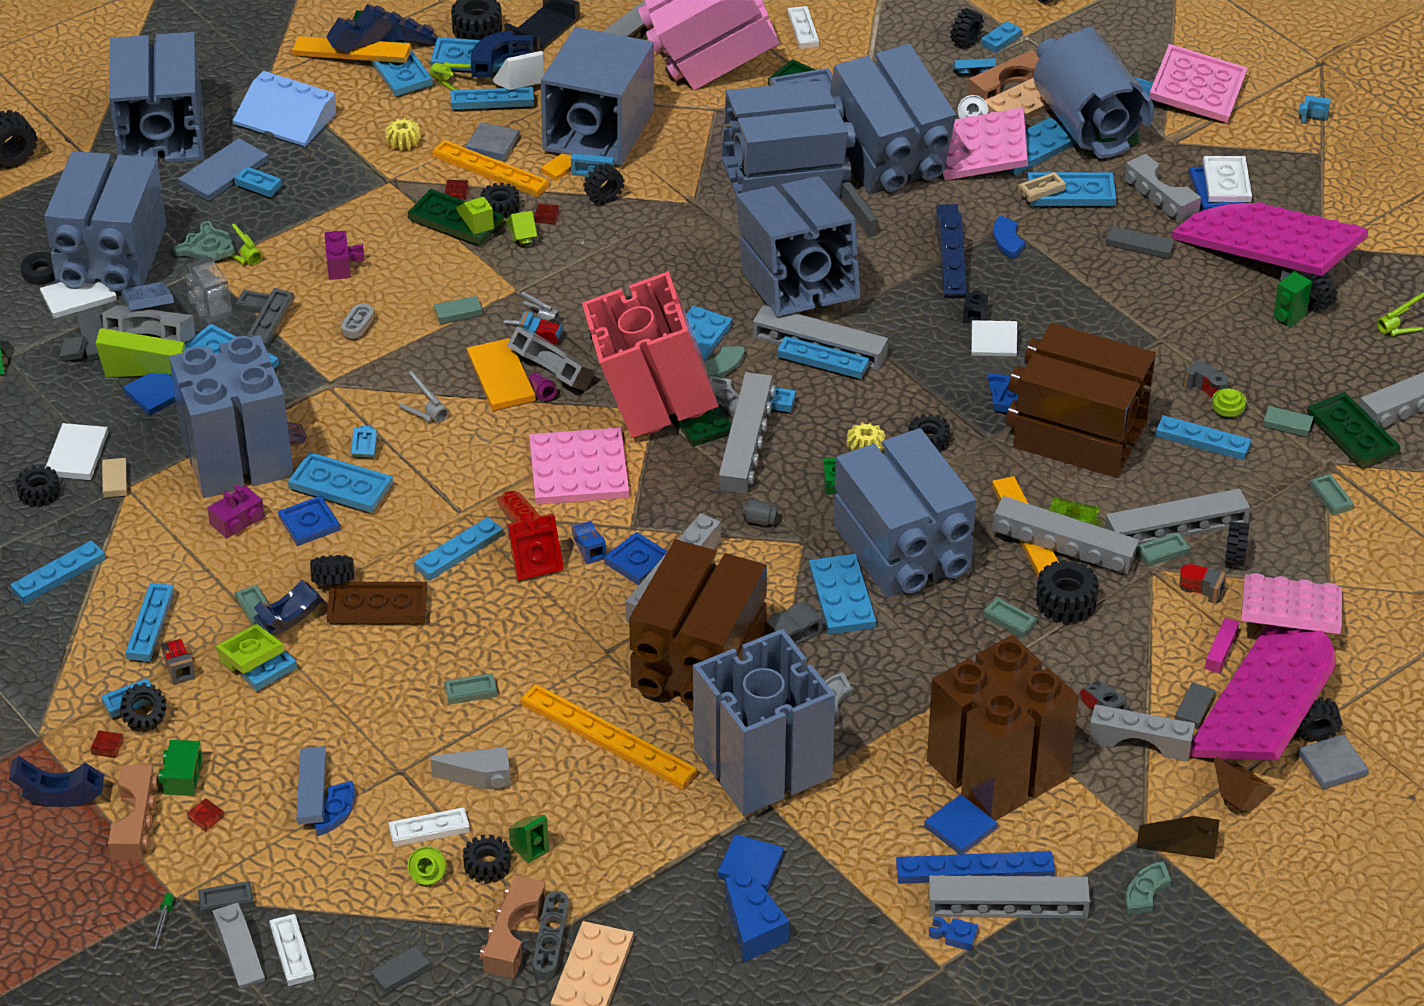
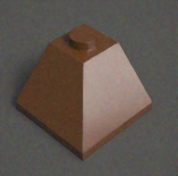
(1240, 786)

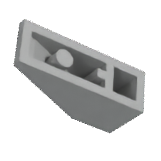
(474, 768)
(238, 945)

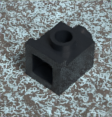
(975, 302)

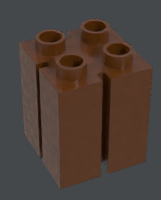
(1081, 399)
(693, 615)
(1001, 727)

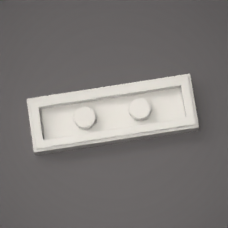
(803, 27)
(428, 827)
(291, 950)

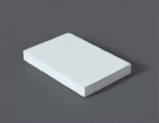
(1227, 179)
(67, 300)
(77, 450)

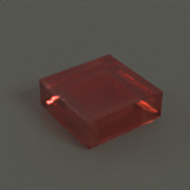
(457, 188)
(546, 214)
(107, 744)
(205, 814)

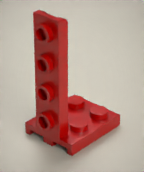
(531, 537)

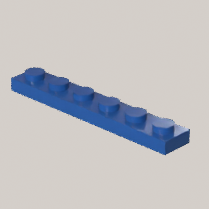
(919, 868)

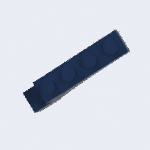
(377, 25)
(950, 240)

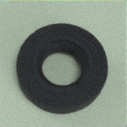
(34, 260)

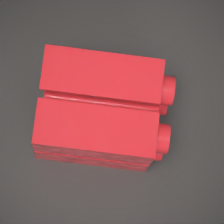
(649, 355)

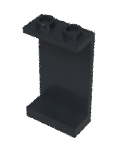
(548, 22)

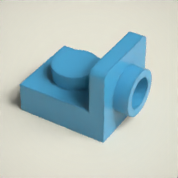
(1314, 108)
(364, 442)

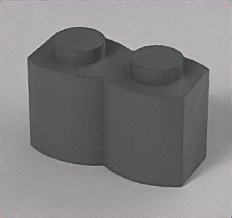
(798, 622)

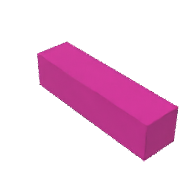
(1222, 645)

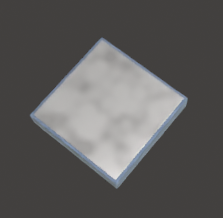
(493, 140)
(1333, 761)

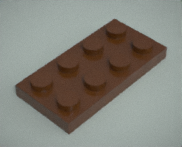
(377, 602)

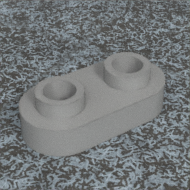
(357, 321)

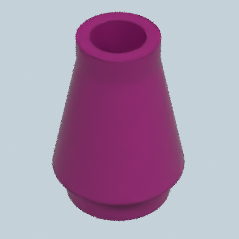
(543, 387)

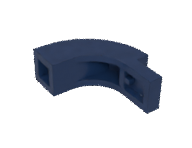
(498, 47)
(288, 610)
(56, 789)

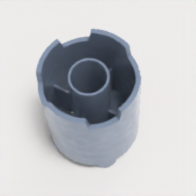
(1090, 83)

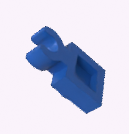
(956, 934)

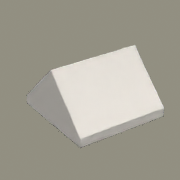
(521, 71)
(994, 338)

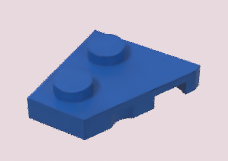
(999, 392)

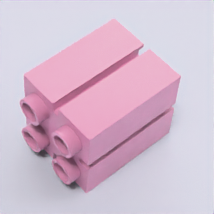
(707, 35)

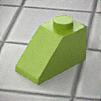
(477, 215)
(522, 227)

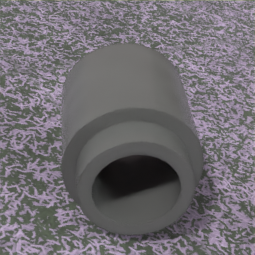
(760, 512)

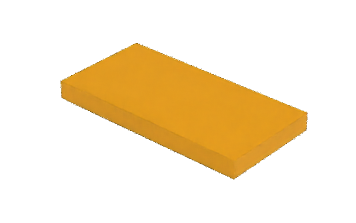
(500, 374)

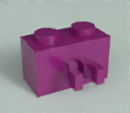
(340, 255)
(235, 511)

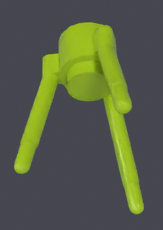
(443, 72)
(249, 252)
(1391, 321)

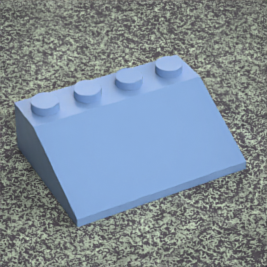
(285, 108)

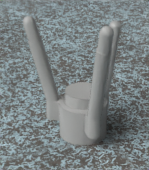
(544, 311)
(434, 408)

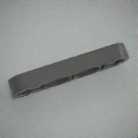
(551, 935)

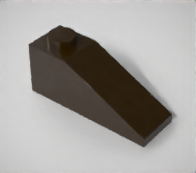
(1182, 836)

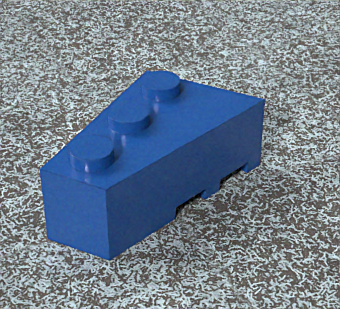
(755, 915)

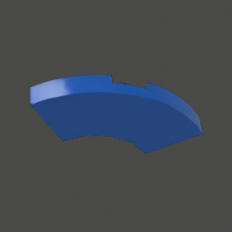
(1006, 237)
(337, 807)

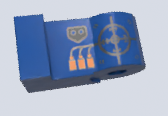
(588, 538)

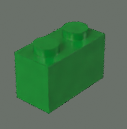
(1292, 299)
(181, 767)

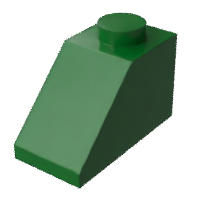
(530, 837)

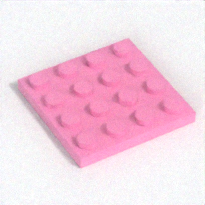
(1198, 83)
(987, 144)
(578, 466)
(1292, 603)

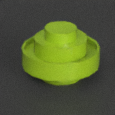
(1228, 402)
(427, 865)

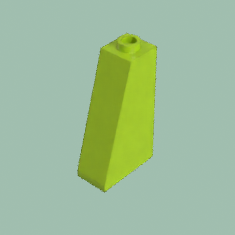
(135, 354)

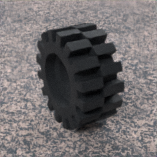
(967, 27)
(597, 178)
(502, 198)
(1322, 292)
(934, 426)
(38, 495)
(1236, 543)
(332, 569)
(136, 720)
(1329, 721)
(487, 870)

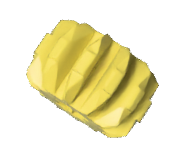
(402, 134)
(865, 435)

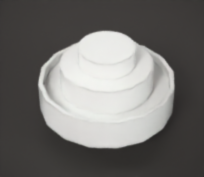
(972, 106)

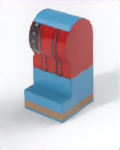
(547, 329)

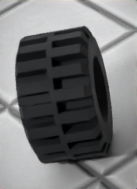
(476, 18)
(21, 143)
(1067, 591)

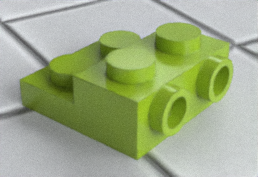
(249, 649)

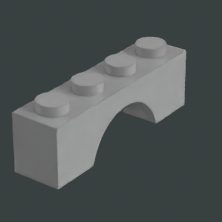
(1176, 201)
(145, 321)
(553, 358)
(1167, 734)

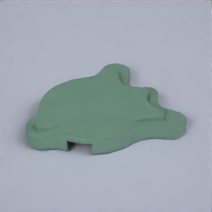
(206, 243)

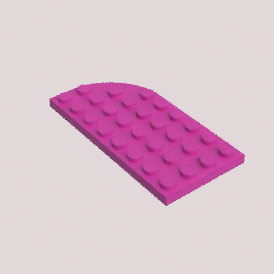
(1272, 235)
(1267, 696)

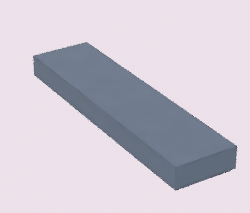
(311, 785)

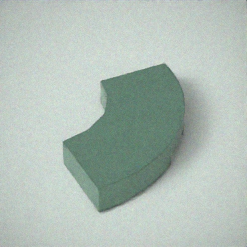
(726, 361)
(1145, 886)

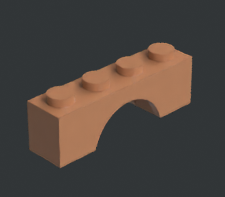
(1015, 70)
(129, 836)
(522, 902)

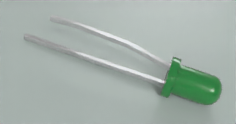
(165, 906)

